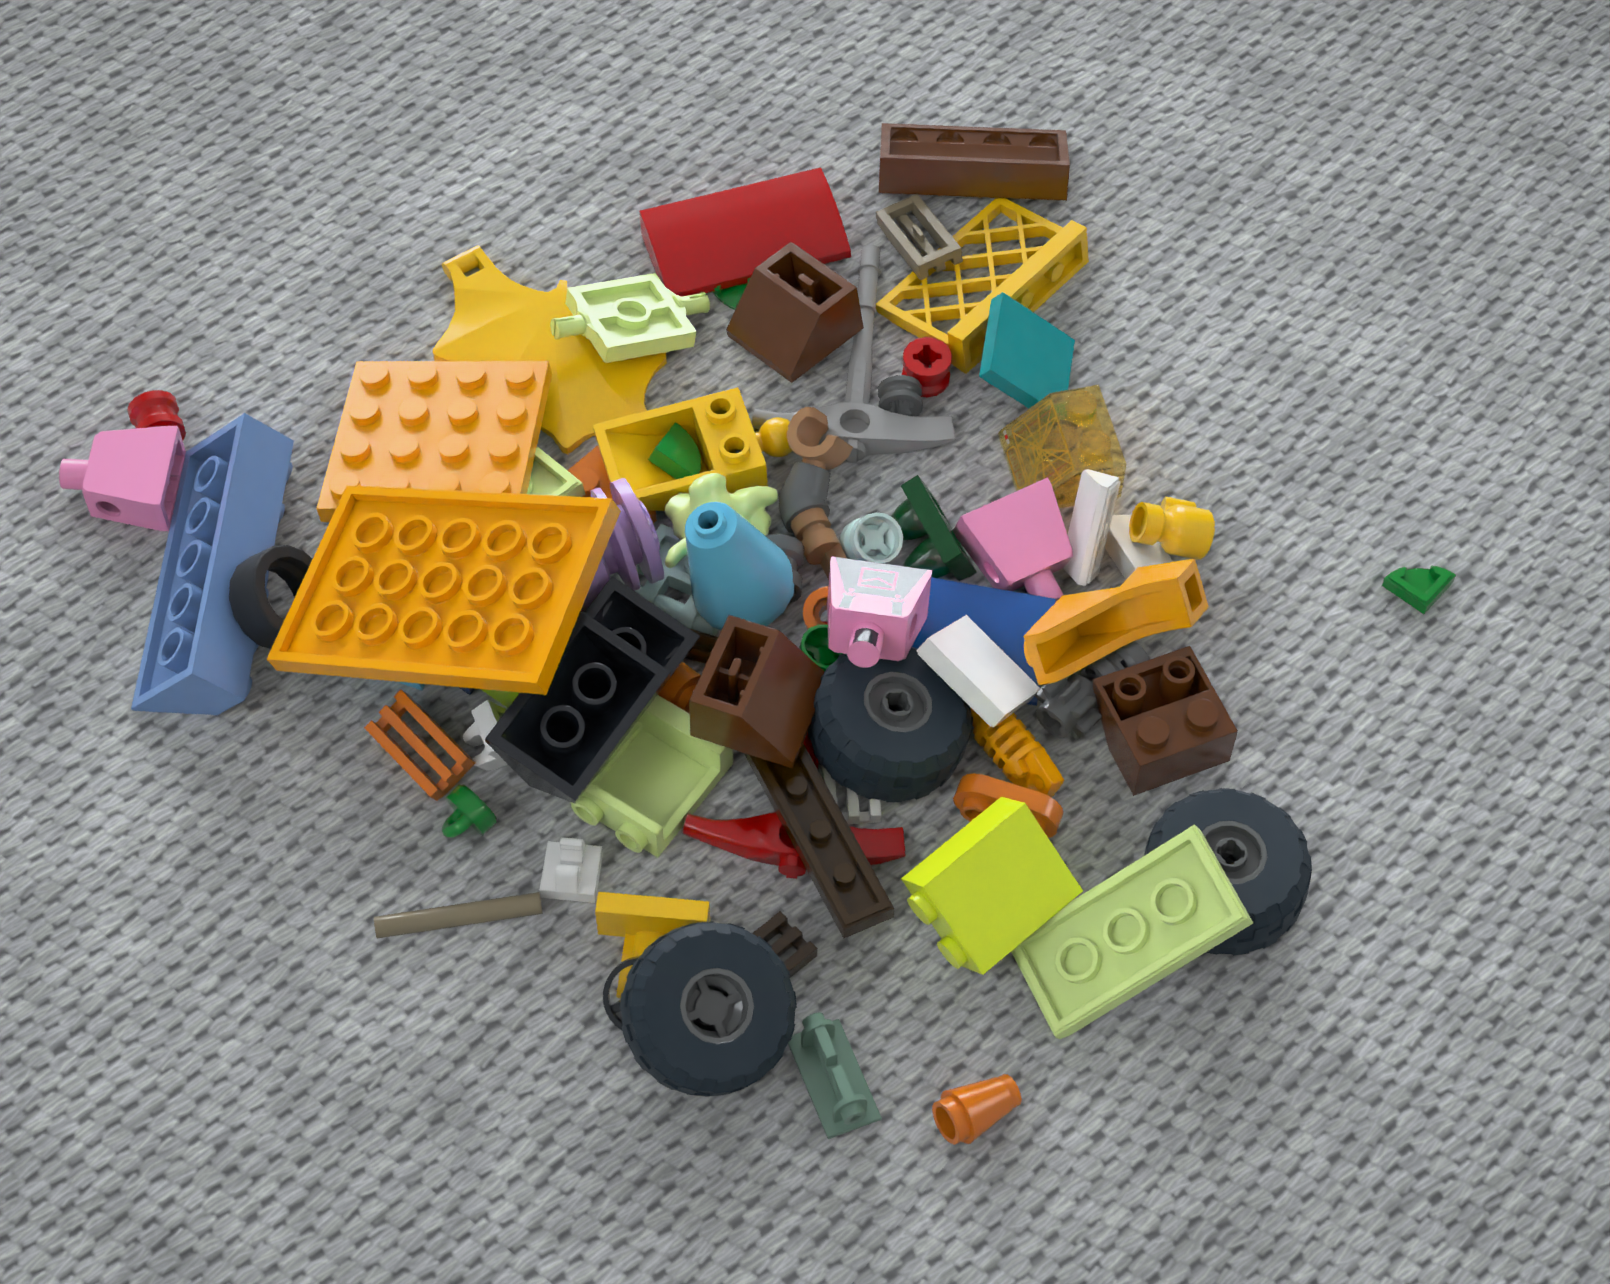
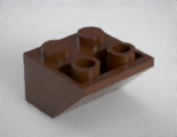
(795, 312)
(755, 693)
(1163, 720)

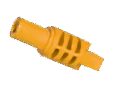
(1018, 754)

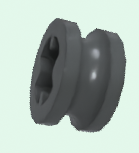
(901, 395)

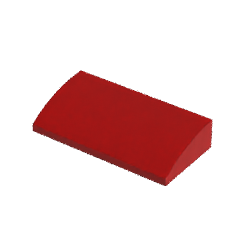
(735, 230)

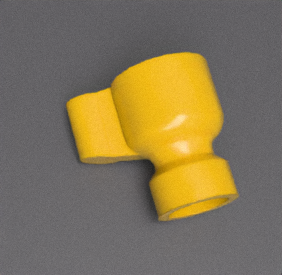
(1176, 525)

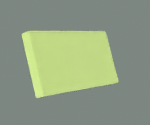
(1130, 932)

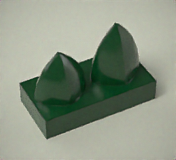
(922, 516)

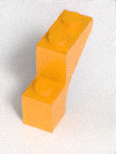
(1098, 622)

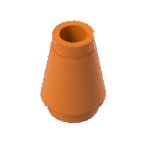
(974, 1108)

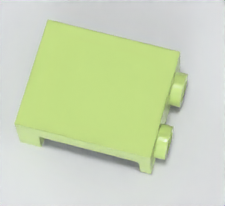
(654, 780)

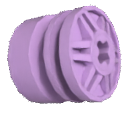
(630, 544)

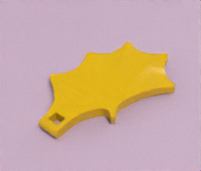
(512, 323)

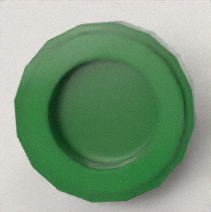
(468, 812)

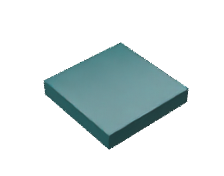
(1024, 353)

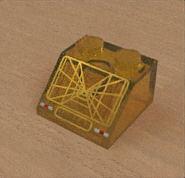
(1061, 440)

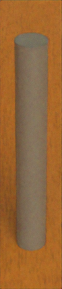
(457, 915)

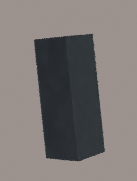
(603, 685)

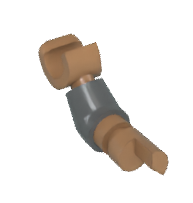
(805, 492)

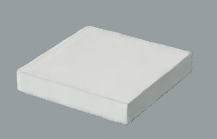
(978, 670)

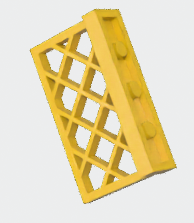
(1033, 283)

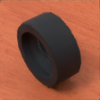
(248, 591)

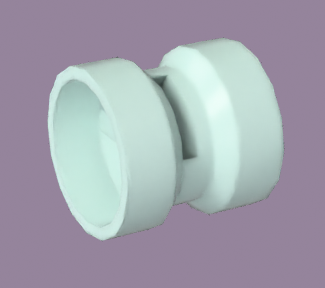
(879, 534)

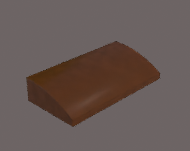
(974, 161)

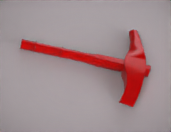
(766, 841)

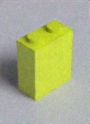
(990, 886)

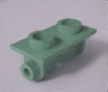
(832, 1076)

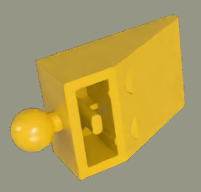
(718, 428)

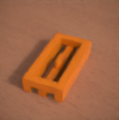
(392, 718)

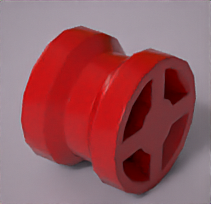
(916, 362)
(155, 409)

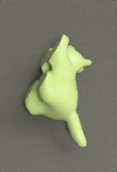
(711, 487)

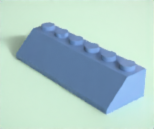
(221, 516)

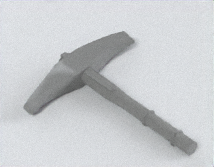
(856, 421)

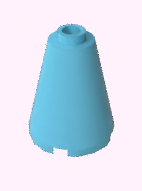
(735, 568)

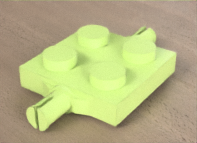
(630, 317)

